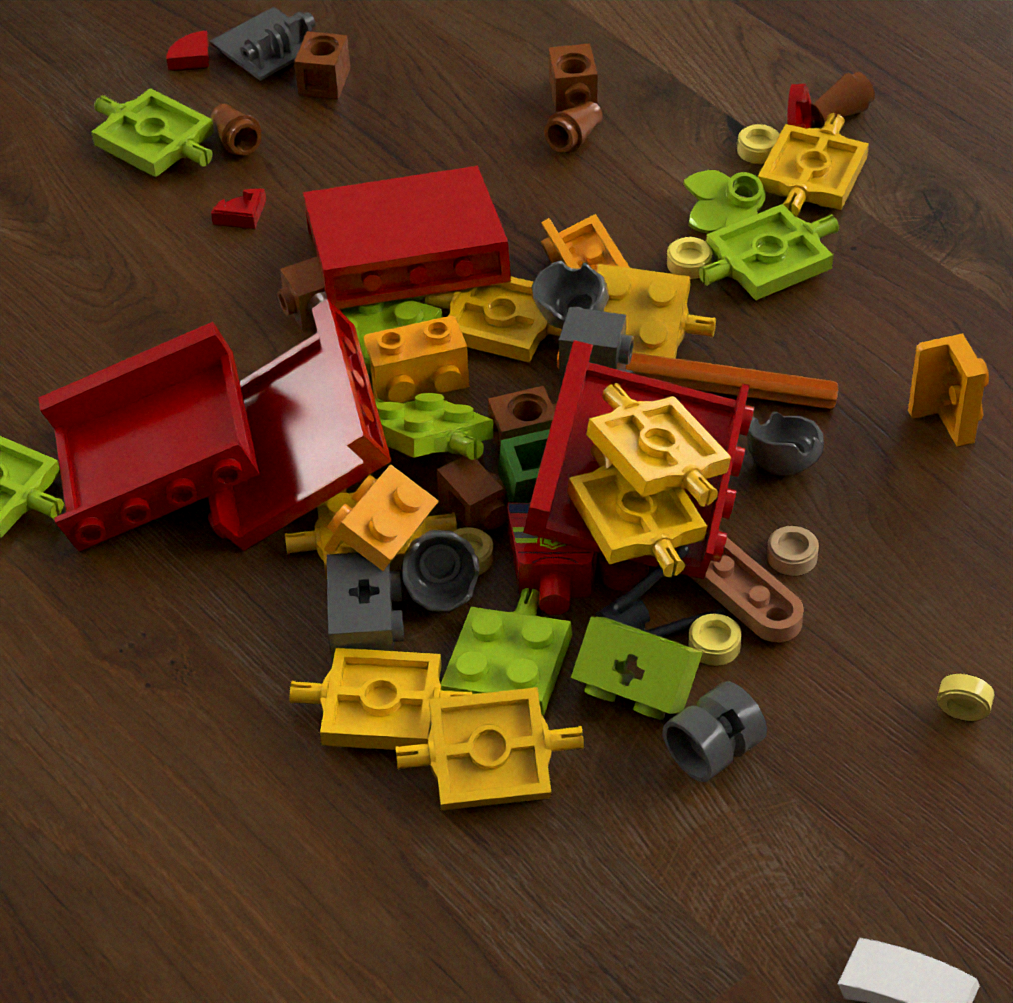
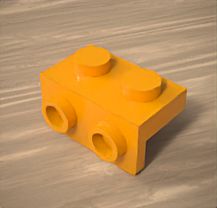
(581, 244)
(418, 359)
(949, 383)
(383, 518)

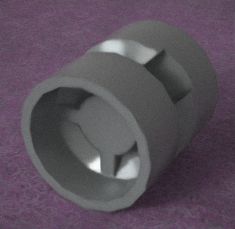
(714, 731)

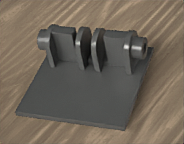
(265, 41)

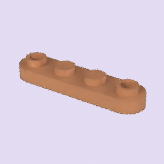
(753, 595)

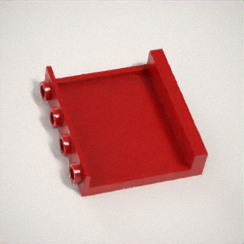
(407, 237)
(309, 431)
(149, 436)
(569, 454)

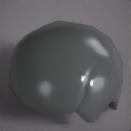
(564, 287)
(785, 444)
(440, 570)

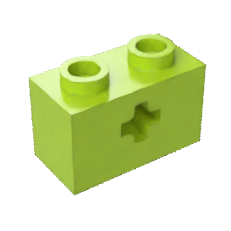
(667, 667)

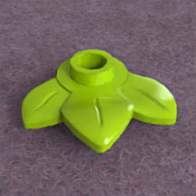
(720, 199)

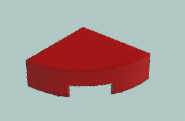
(189, 52)
(799, 107)
(240, 211)

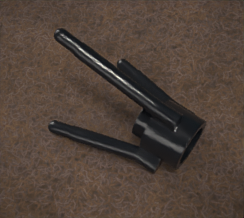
(633, 612)

